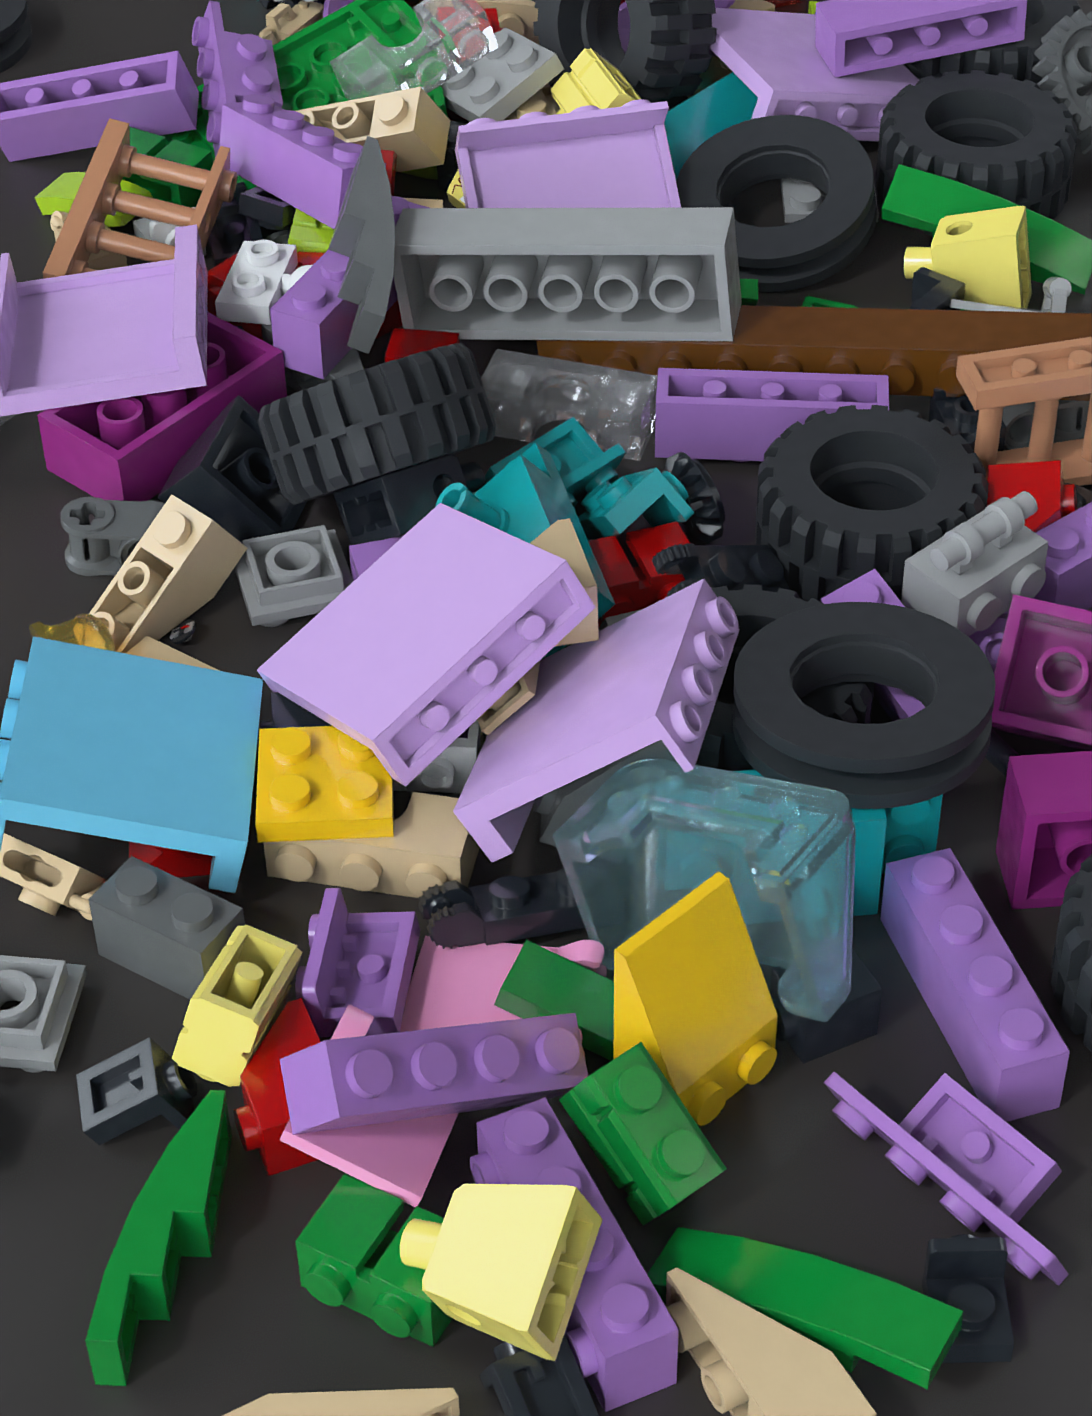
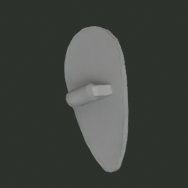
(1055, 299)

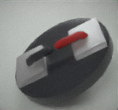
(183, 632)

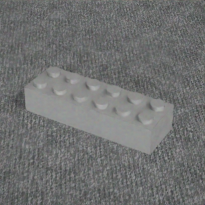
(569, 273)

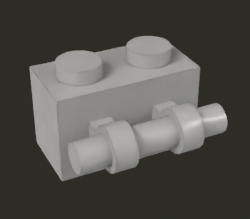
(978, 567)

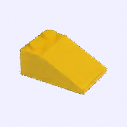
(697, 999)

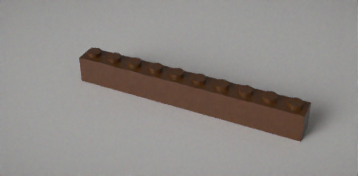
(908, 345)

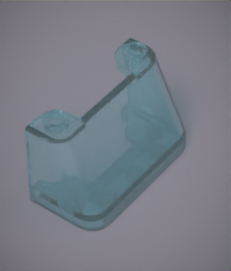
(780, 842)

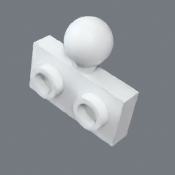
(257, 281)

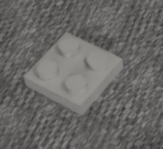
(501, 79)

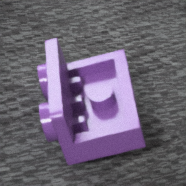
(358, 963)

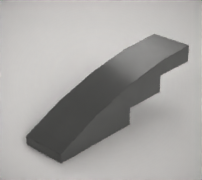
(368, 238)

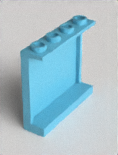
(132, 751)

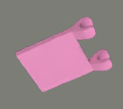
(464, 982)
(385, 1155)

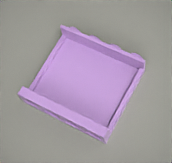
(786, 72)
(569, 159)
(104, 331)
(429, 638)
(600, 702)

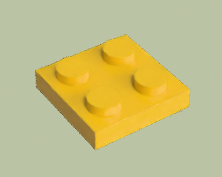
(320, 787)

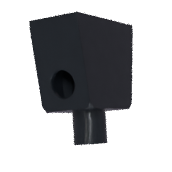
(401, 499)

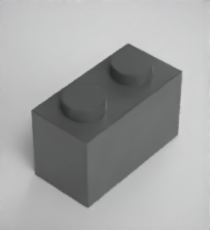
(161, 925)

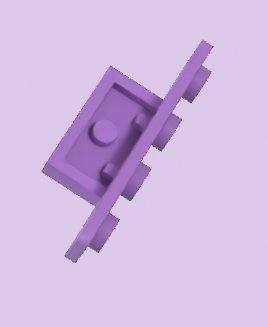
(231, 67)
(972, 1155)

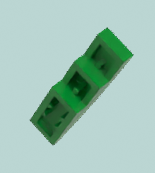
(925, 198)
(168, 1220)
(821, 1300)

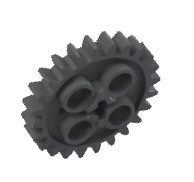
(1067, 69)

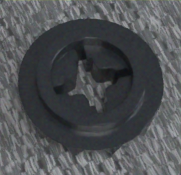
(703, 498)

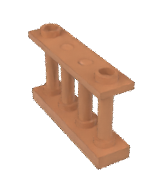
(102, 195)
(1024, 376)

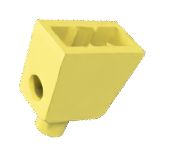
(984, 252)
(507, 1260)

